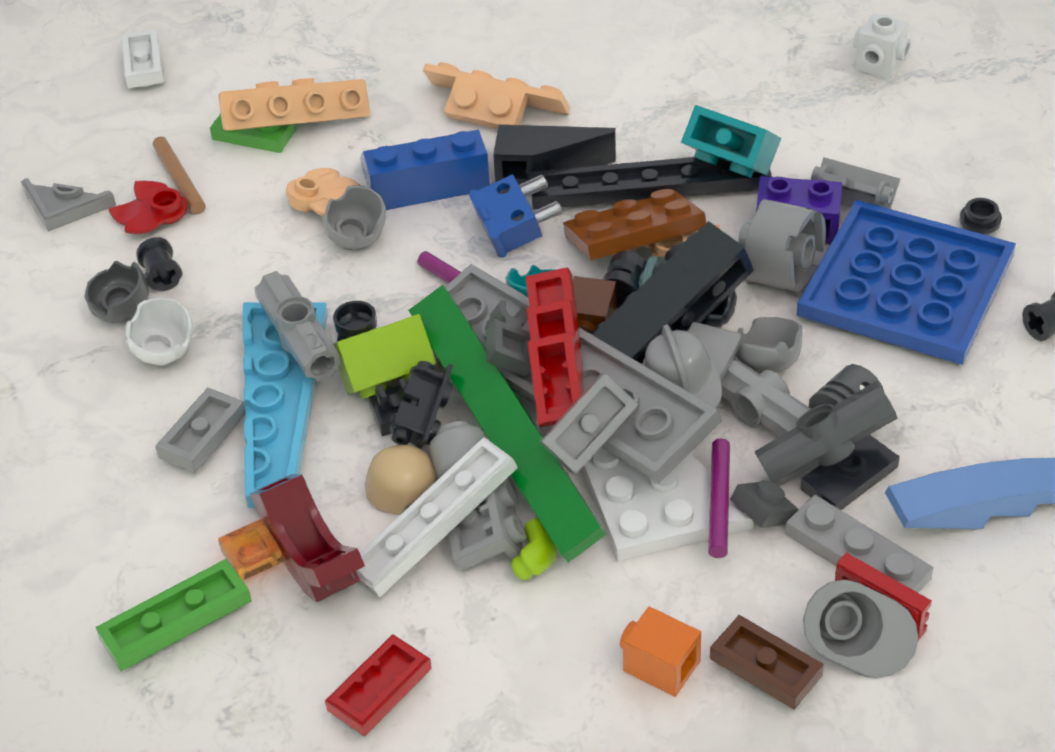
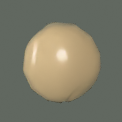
(398, 477)

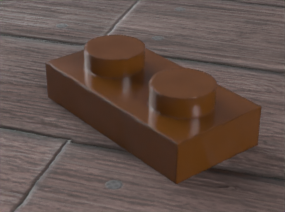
(766, 661)

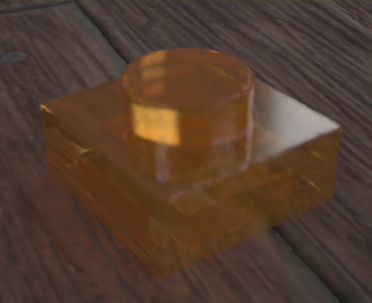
(250, 549)

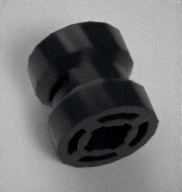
(626, 271)
(354, 319)

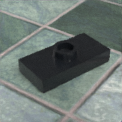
(852, 476)

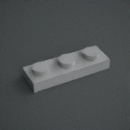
(834, 533)

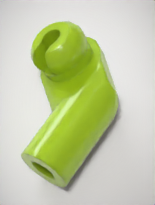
(536, 555)

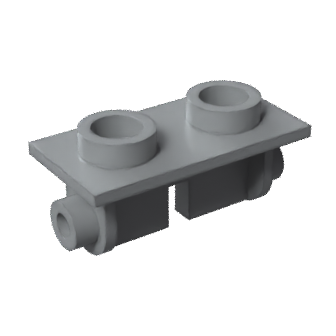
(858, 183)

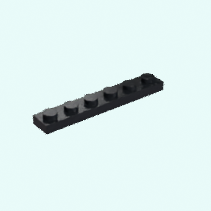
(638, 181)

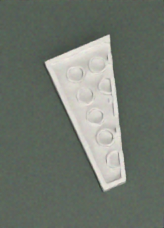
(650, 515)

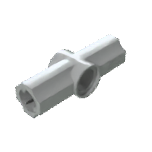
(297, 326)
(761, 398)

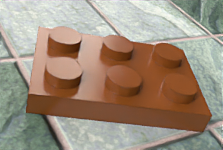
(633, 224)

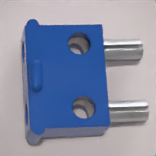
(508, 215)

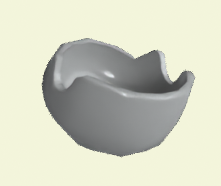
(355, 217)
(770, 344)

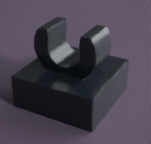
(385, 404)

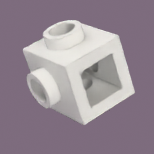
(881, 45)

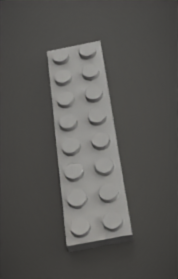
(662, 426)

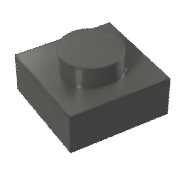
(763, 503)

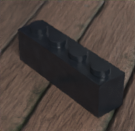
(678, 291)

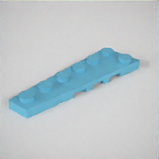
(275, 401)

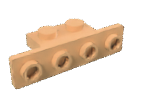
(491, 101)
(293, 104)

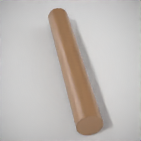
(179, 175)

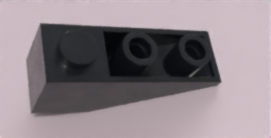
(540, 148)

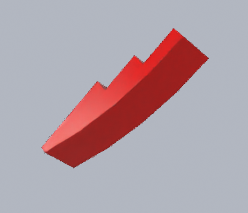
(554, 344)

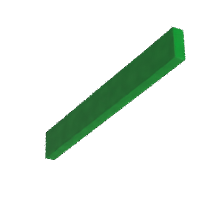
(508, 426)

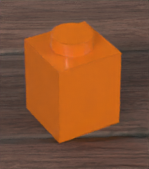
(661, 650)

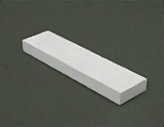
(434, 515)

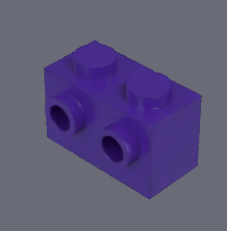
(814, 194)

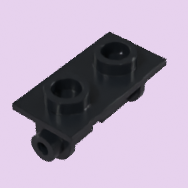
(430, 391)

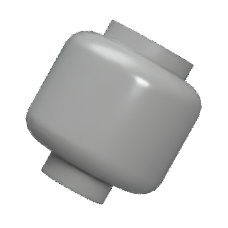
(452, 443)

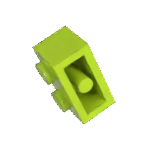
(383, 355)

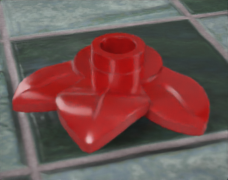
(153, 207)

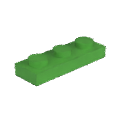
(173, 614)

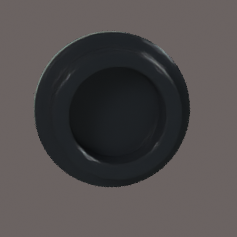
(981, 216)

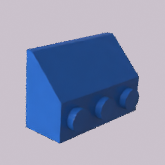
(427, 169)

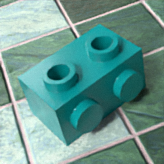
(732, 140)

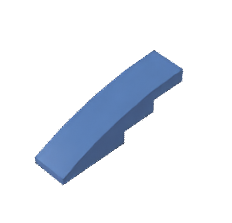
(974, 493)

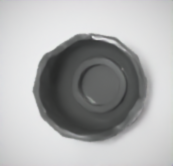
(116, 292)

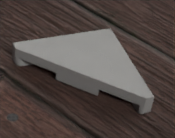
(65, 203)

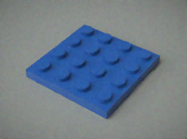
(907, 281)

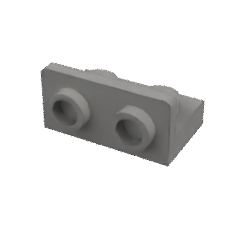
(489, 529)

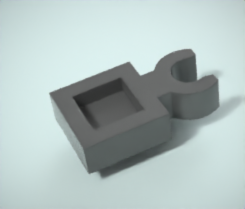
(507, 341)

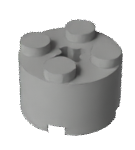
(783, 244)

